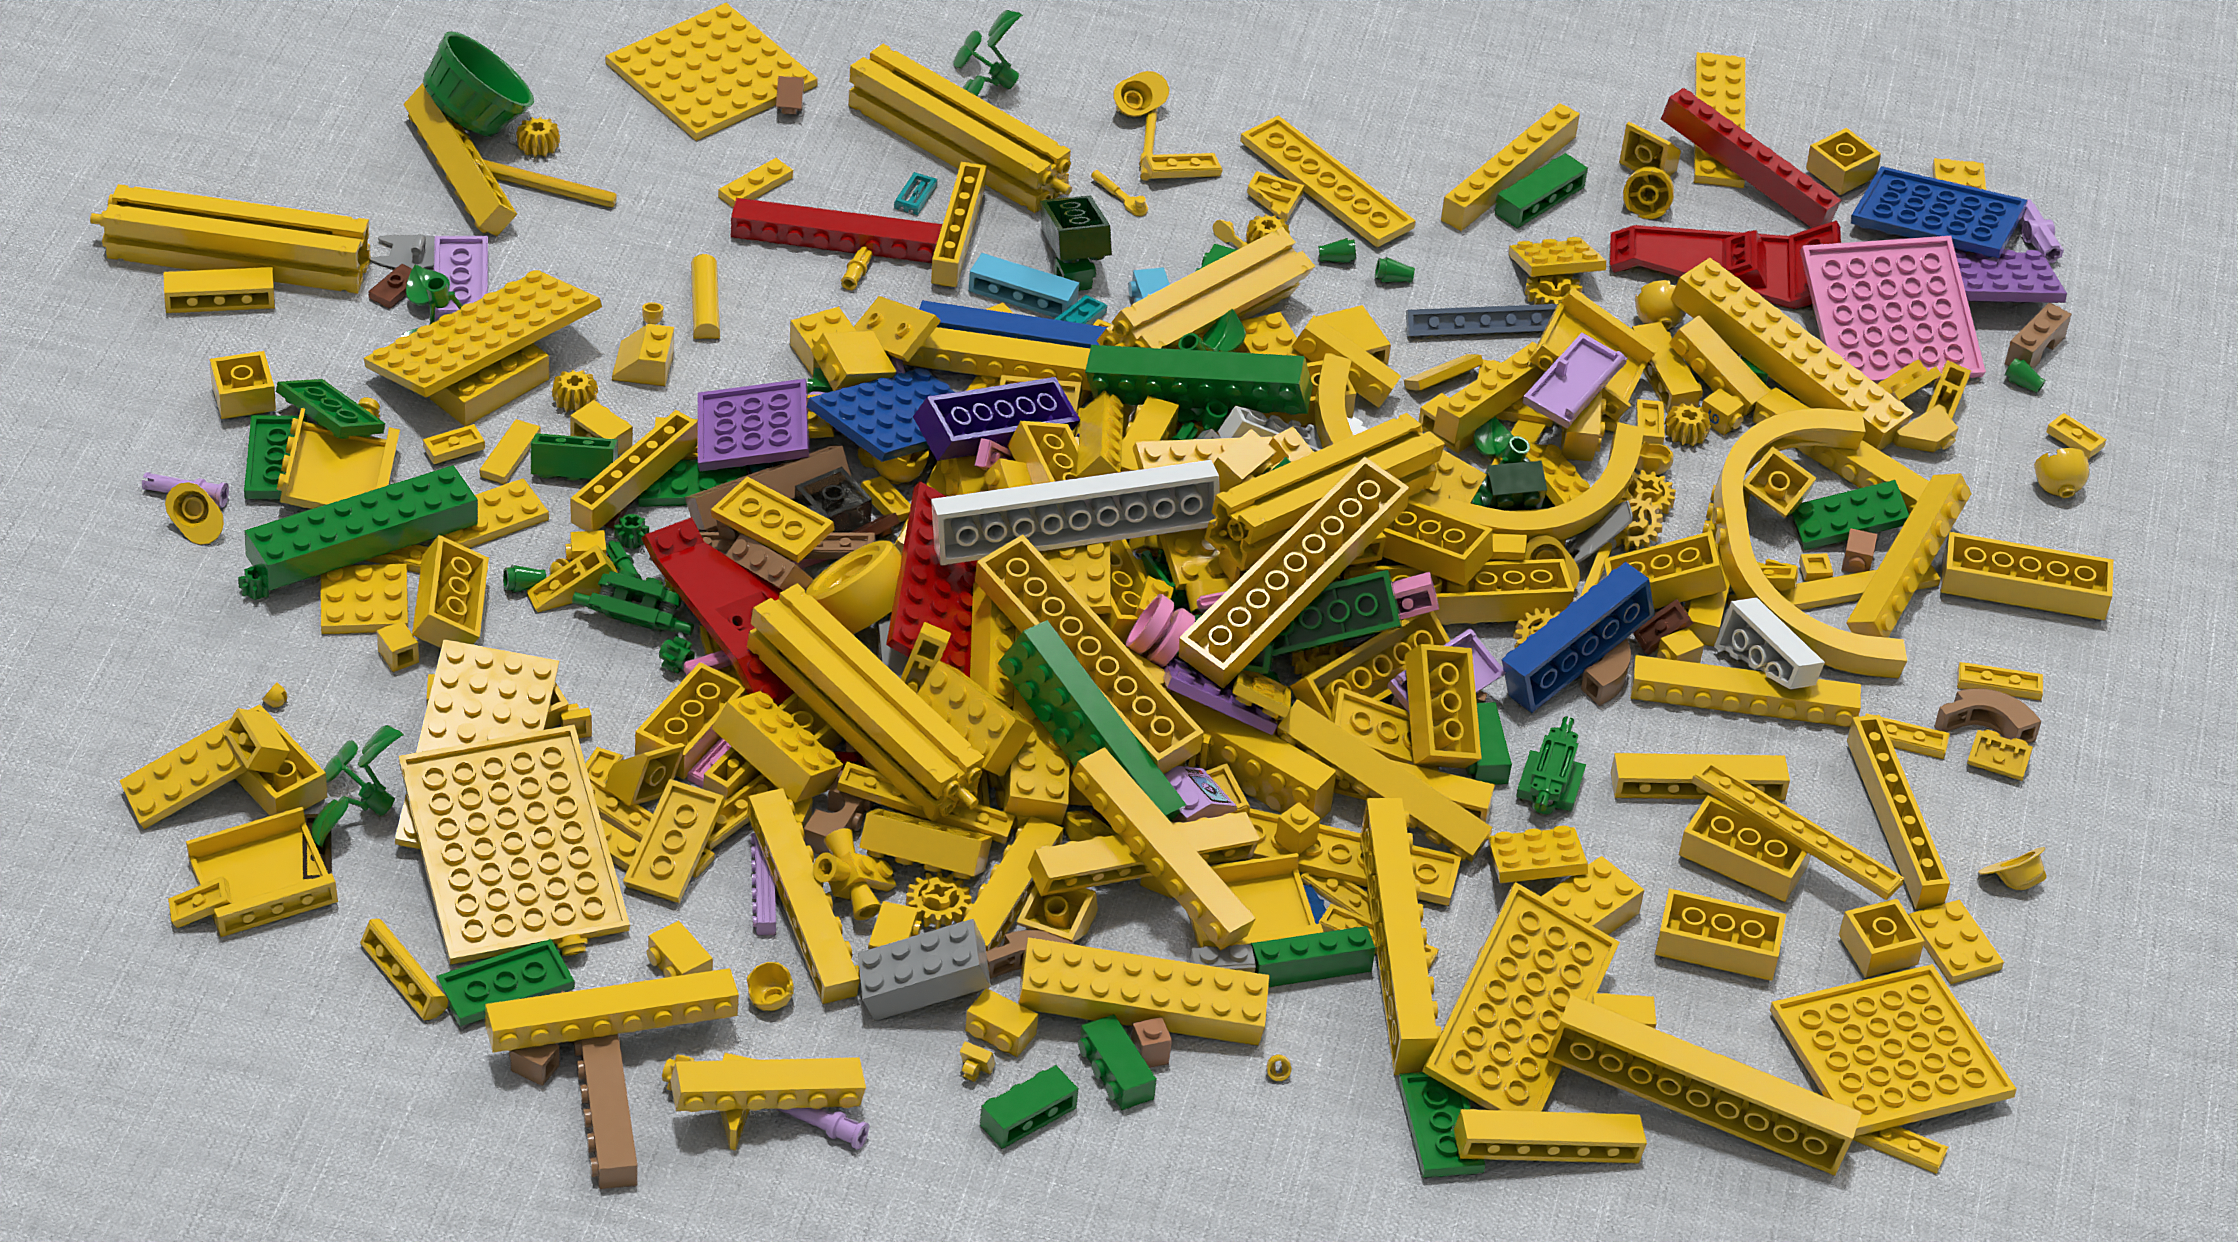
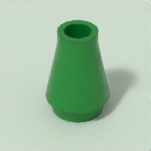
(1338, 251)
(1393, 271)
(2024, 375)
(521, 578)

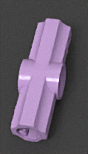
(2040, 233)

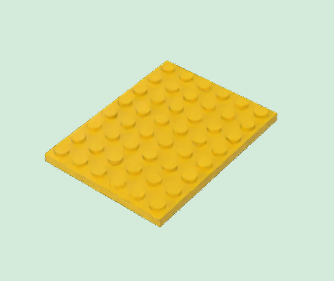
(512, 843)

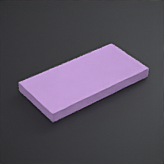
(466, 266)

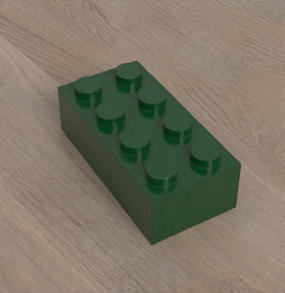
(1076, 228)

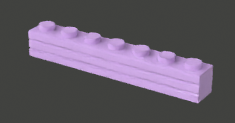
(763, 892)

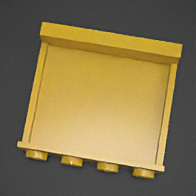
(1580, 315)
(332, 468)
(262, 871)
(1272, 894)

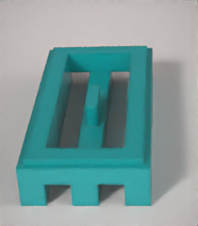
(910, 204)

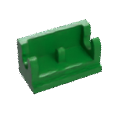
(1160, 571)

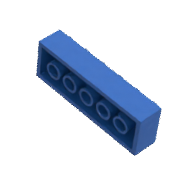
(1578, 637)

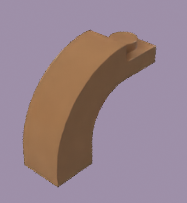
(1608, 676)
(1989, 709)
(1010, 956)

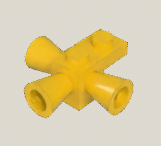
(853, 874)

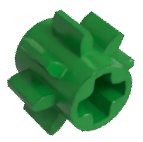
(631, 530)
(252, 584)
(675, 654)

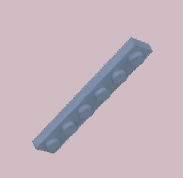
(1478, 320)

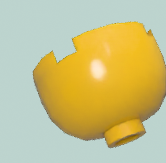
(1648, 192)
(1656, 306)
(902, 468)
(2062, 472)

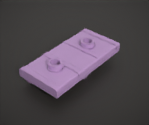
(1574, 380)
(1485, 667)

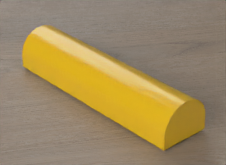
(705, 297)
(735, 810)
(403, 970)

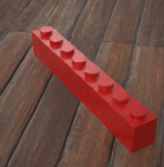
(1750, 159)
(834, 230)

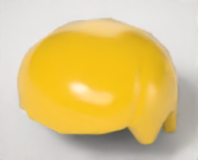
(1654, 458)
(770, 986)

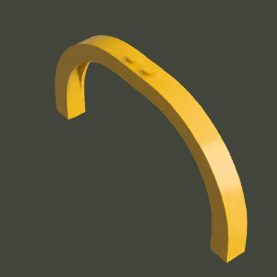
(1788, 430)
(1556, 522)

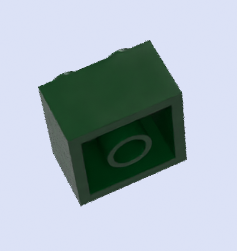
(1514, 486)

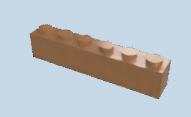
(779, 478)
(607, 1111)

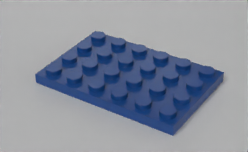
(1933, 207)
(881, 412)

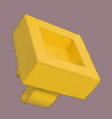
(580, 718)
(975, 1060)

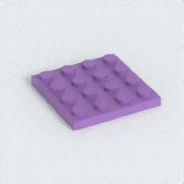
(2009, 277)
(753, 425)
(1193, 684)

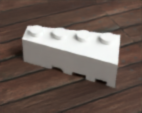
(1243, 420)
(1768, 645)

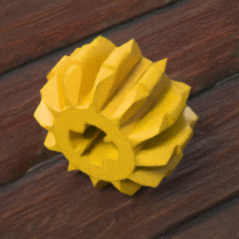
(538, 136)
(1262, 226)
(574, 390)
(1687, 424)

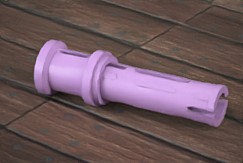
(160, 483)
(834, 1124)

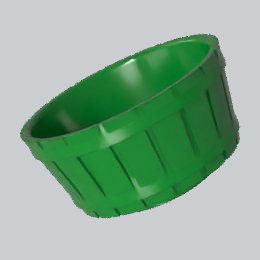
(475, 85)

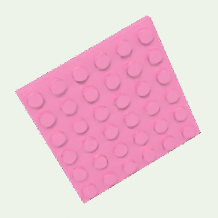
(1892, 304)

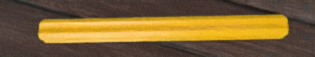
(552, 184)

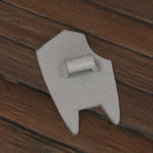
(408, 251)
(1602, 532)

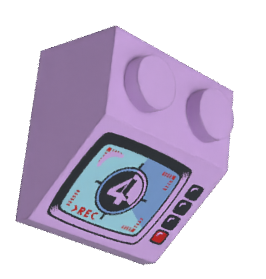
(1200, 794)

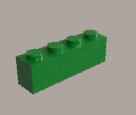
(1541, 190)
(1315, 956)

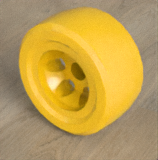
(859, 585)

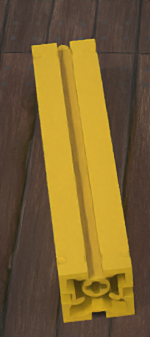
(959, 127)
(234, 234)
(1241, 281)
(1267, 507)
(866, 703)

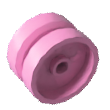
(1159, 630)

